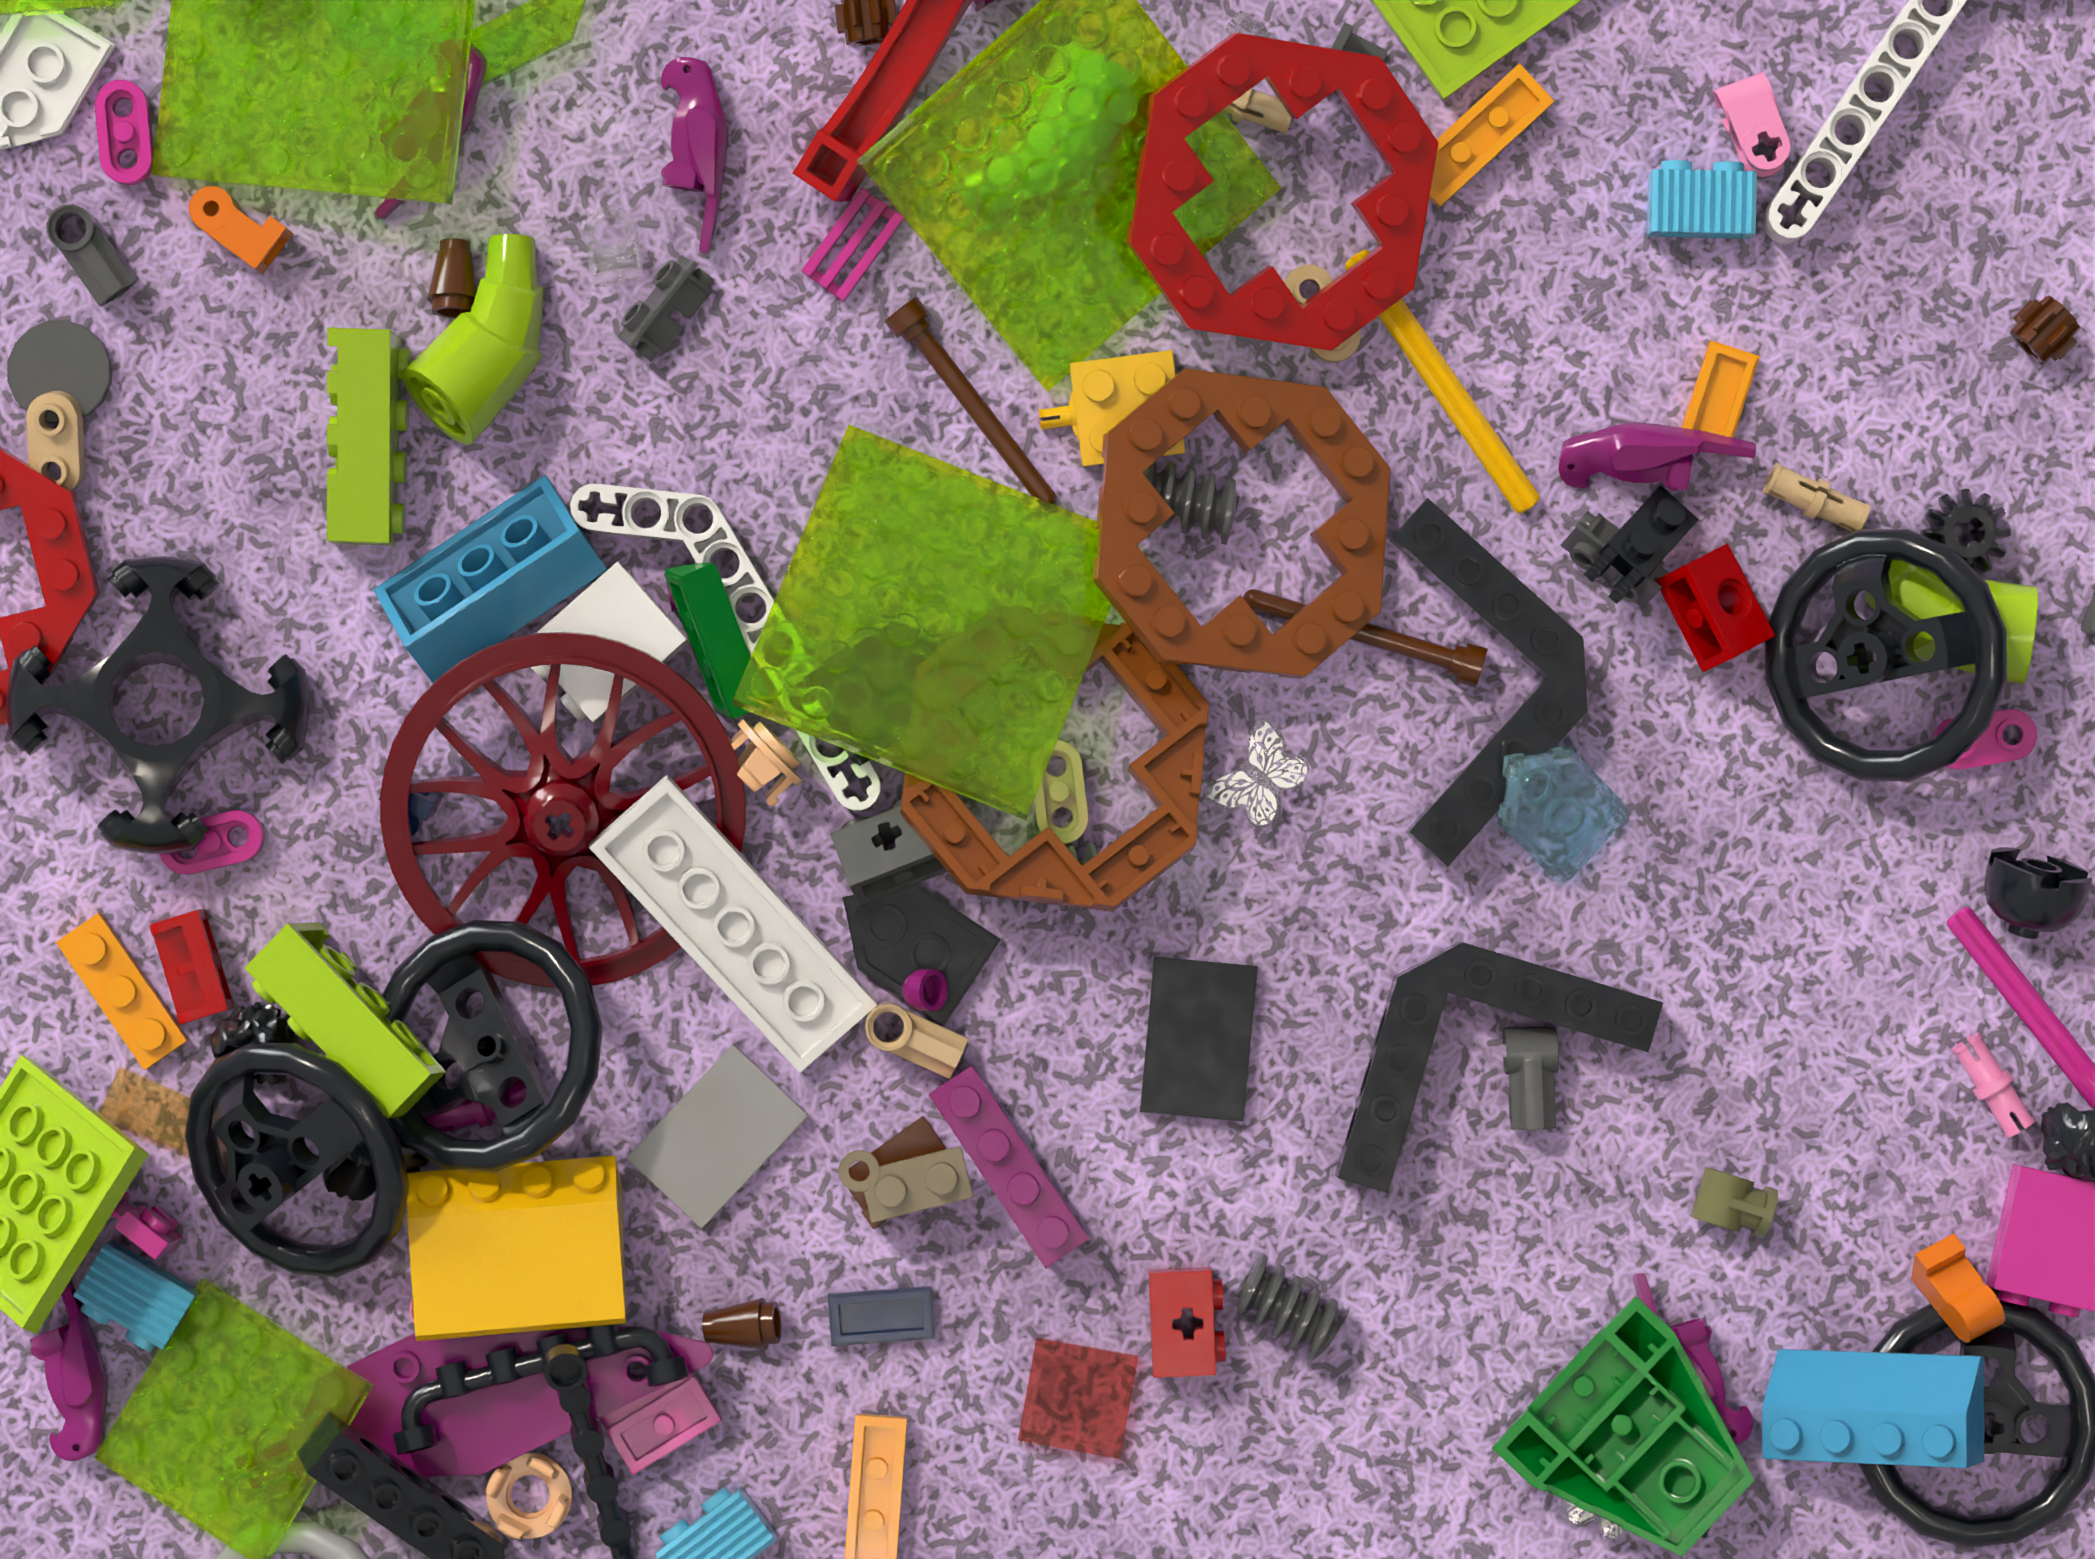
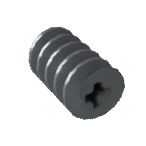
(1196, 502)
(1289, 1308)

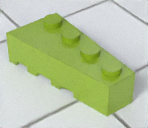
(366, 437)
(343, 1016)

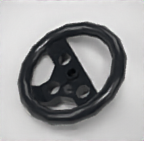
(1960, 639)
(493, 1048)
(278, 1162)
(2006, 1405)

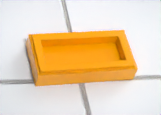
(1720, 390)

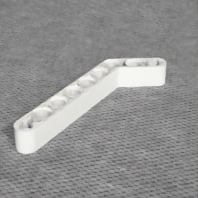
(1862, 112)
(745, 582)

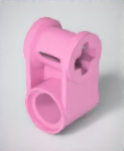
(1754, 116)

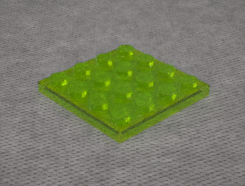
(224, 1421)

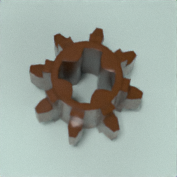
(865, 20)
(2045, 330)

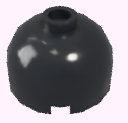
(2034, 892)

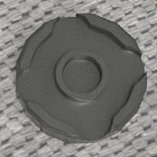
(60, 358)

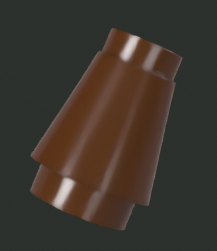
(453, 279)
(744, 1325)

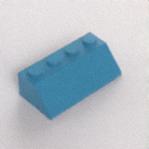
(489, 579)
(1875, 1408)

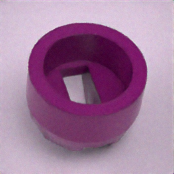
(925, 990)

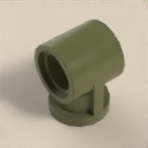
(1734, 1203)

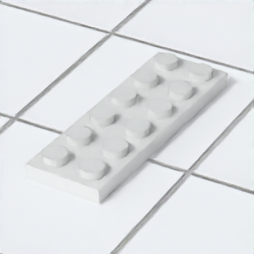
(733, 923)

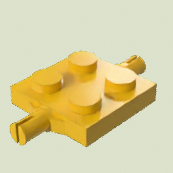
(1105, 394)

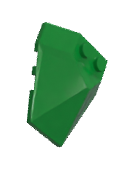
(1631, 1435)

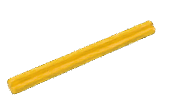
(1457, 403)

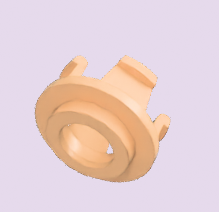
(764, 760)
(528, 1525)

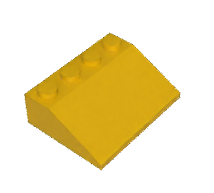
(517, 1248)

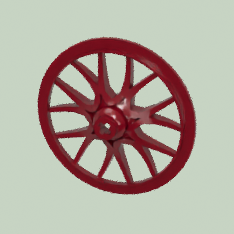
(549, 786)

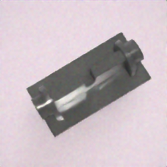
(674, 290)
(1586, 542)

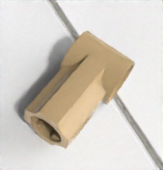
(920, 1040)

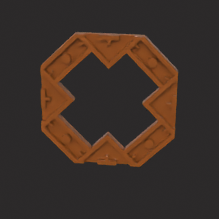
(1350, 537)
(1044, 866)

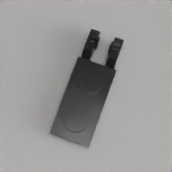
(1643, 542)

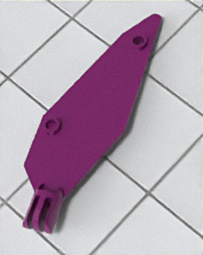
(500, 1420)

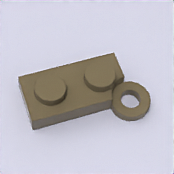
(909, 1183)

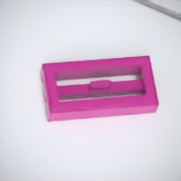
(878, 208)

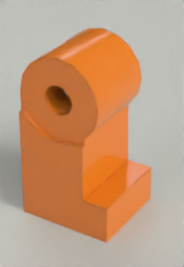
(222, 219)
(1956, 1289)

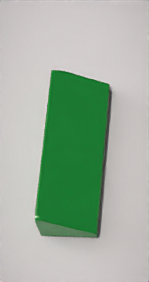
(711, 631)

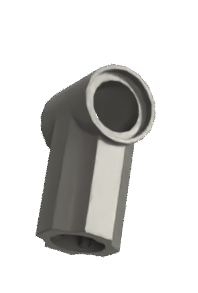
(91, 257)
(1531, 1066)

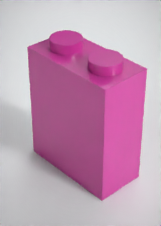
(2046, 1242)

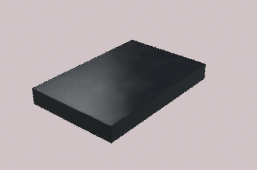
(1198, 1038)

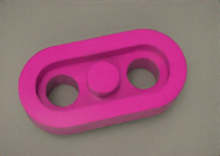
(124, 133)
(1991, 747)
(216, 849)

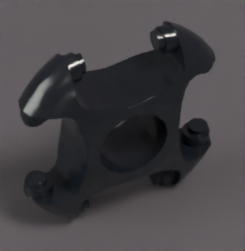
(161, 767)

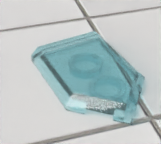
(1558, 809)

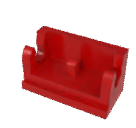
(192, 966)

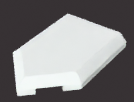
(45, 75)

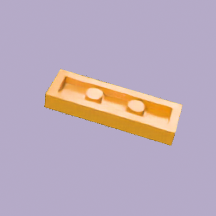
(1486, 131)
(122, 991)
(875, 1487)

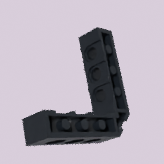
(1546, 646)
(1413, 1019)
(396, 1494)

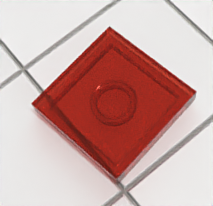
(1078, 1397)

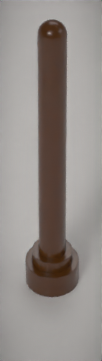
(913, 325)
(1462, 661)

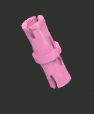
(1993, 1085)

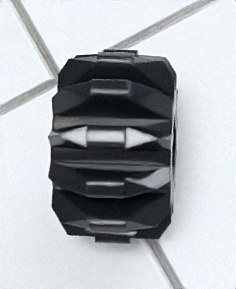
(1966, 512)

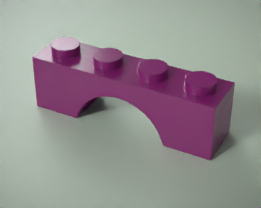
(1008, 1166)

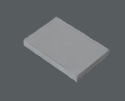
(717, 1136)

